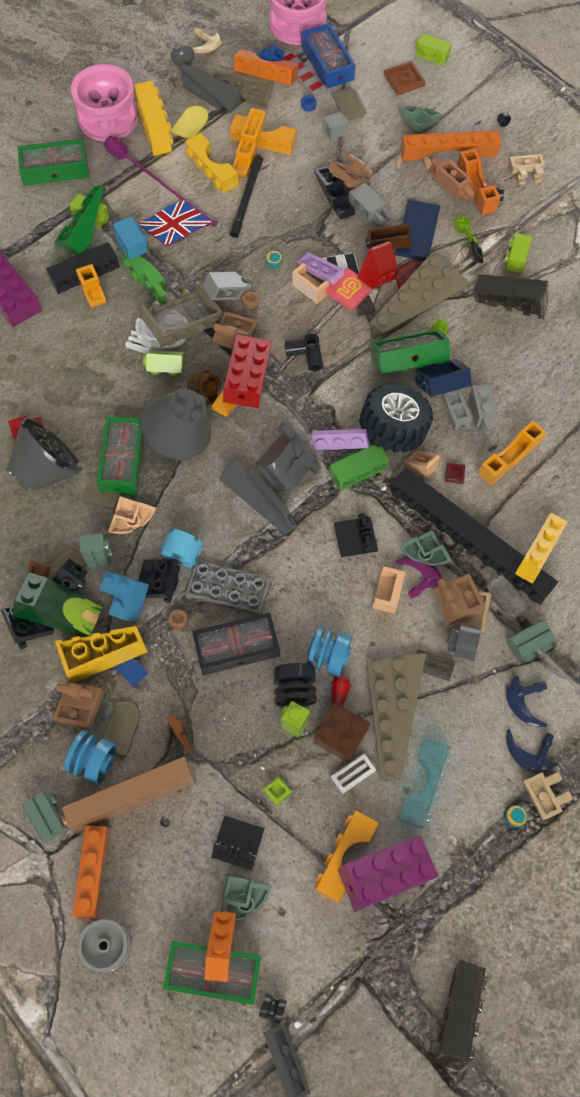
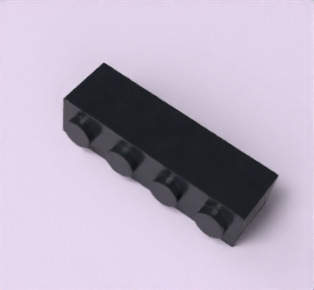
(64, 274)

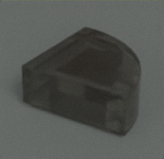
(365, 307)

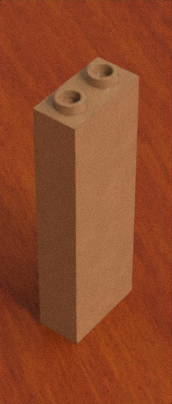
(127, 795)

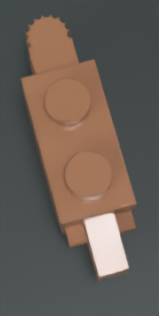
(452, 179)

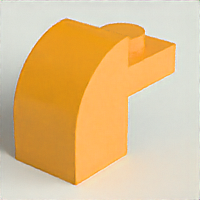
(90, 286)

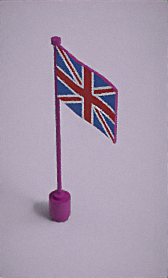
(172, 222)

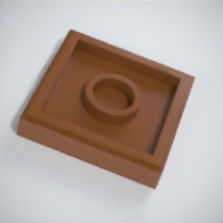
(404, 78)

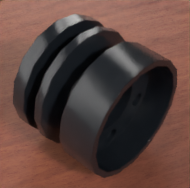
(294, 684)

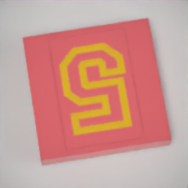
(349, 290)

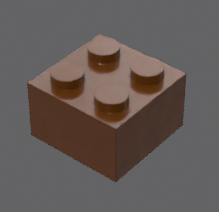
(342, 732)

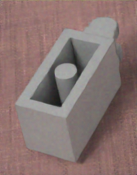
(369, 204)
(225, 285)
(483, 408)

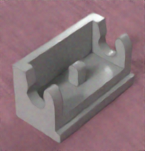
(457, 409)

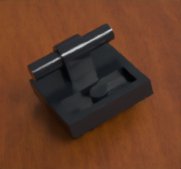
(161, 577)
(22, 629)

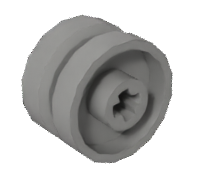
(92, 939)

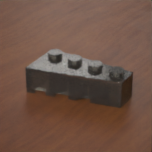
(513, 293)
(461, 1016)

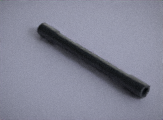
(237, 223)

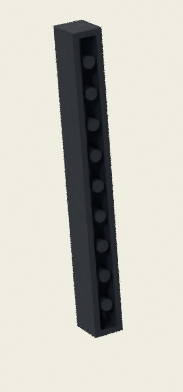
(469, 533)

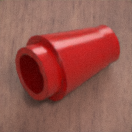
(340, 690)

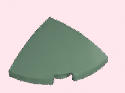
(419, 118)
(426, 550)
(243, 895)

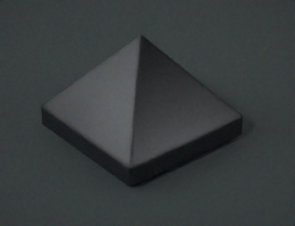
(475, 252)

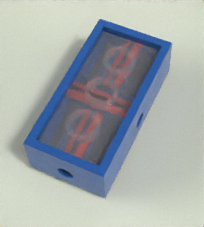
(328, 55)

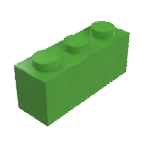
(358, 466)

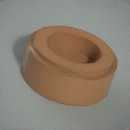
(250, 299)
(178, 619)

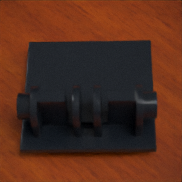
(355, 536)
(238, 843)

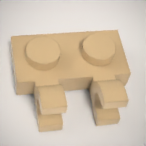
(525, 164)
(543, 797)

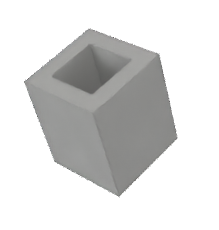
(335, 125)

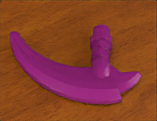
(430, 574)

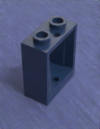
(443, 377)

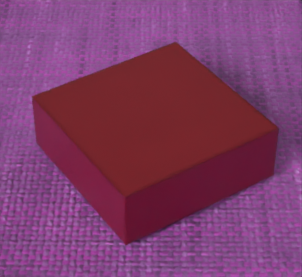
(455, 473)

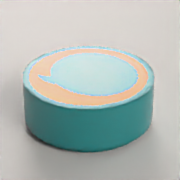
(273, 259)
(516, 816)

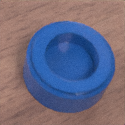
(308, 103)

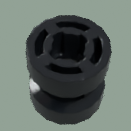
(272, 1008)

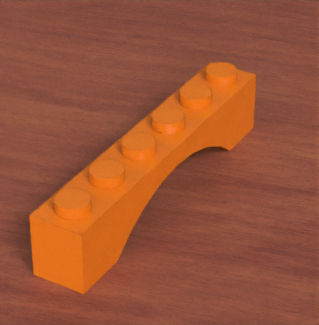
(421, 145)

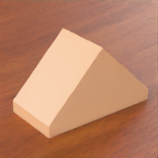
(422, 463)

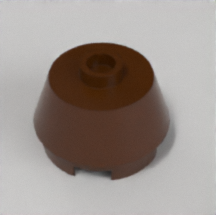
(205, 384)

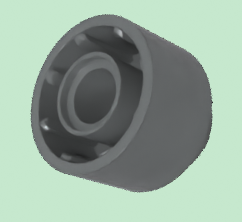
(464, 641)

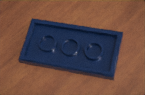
(422, 224)

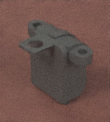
(287, 460)

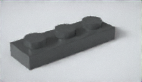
(286, 1061)

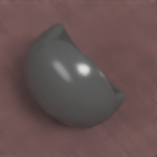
(182, 55)

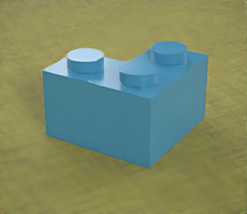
(130, 238)
(128, 595)

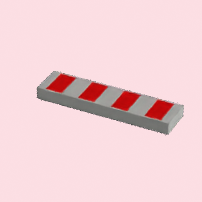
(306, 77)

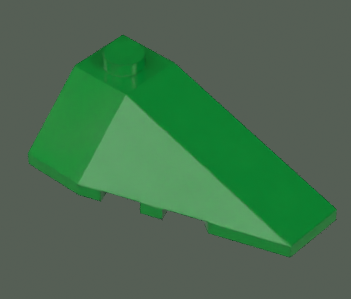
(79, 233)

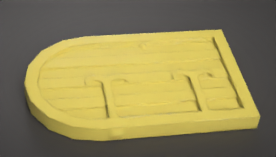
(191, 122)

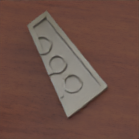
(251, 88)

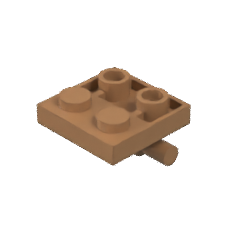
(351, 174)
(230, 326)
(459, 598)
(78, 704)

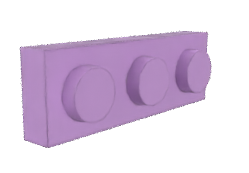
(321, 268)
(340, 439)

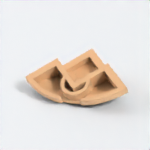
(130, 516)

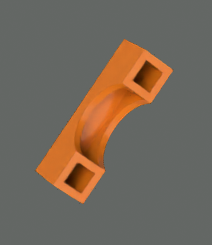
(278, 71)
(485, 196)
(88, 888)

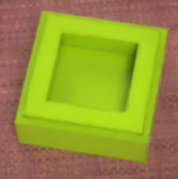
(277, 790)

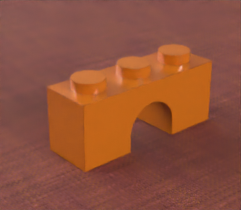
(220, 946)

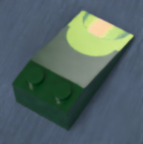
(55, 606)

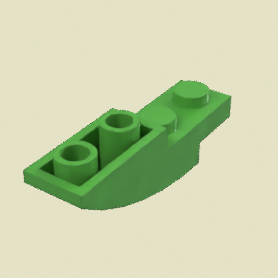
(147, 274)

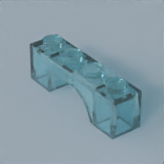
(416, 808)

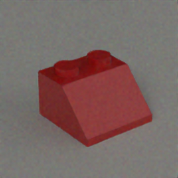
(379, 266)

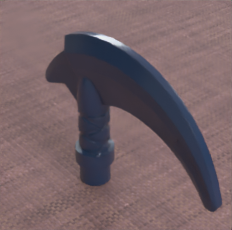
(515, 699)
(532, 763)

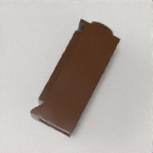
(397, 235)

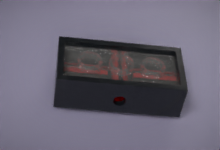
(236, 643)

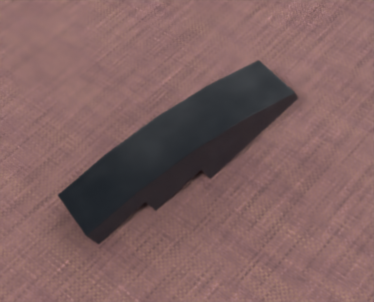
(334, 192)

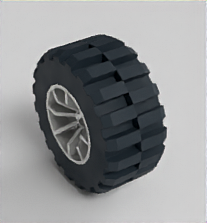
(396, 417)

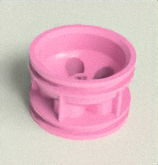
(289, 22)
(105, 117)

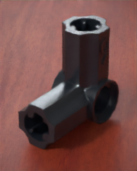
(301, 346)

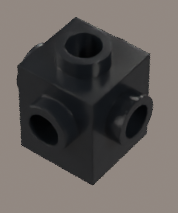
(71, 575)

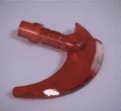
(404, 271)

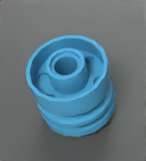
(331, 651)
(90, 757)

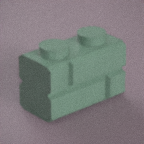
(95, 550)
(531, 640)
(45, 816)

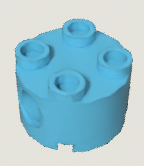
(181, 547)

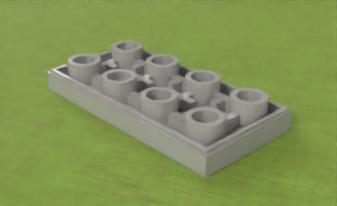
(228, 587)

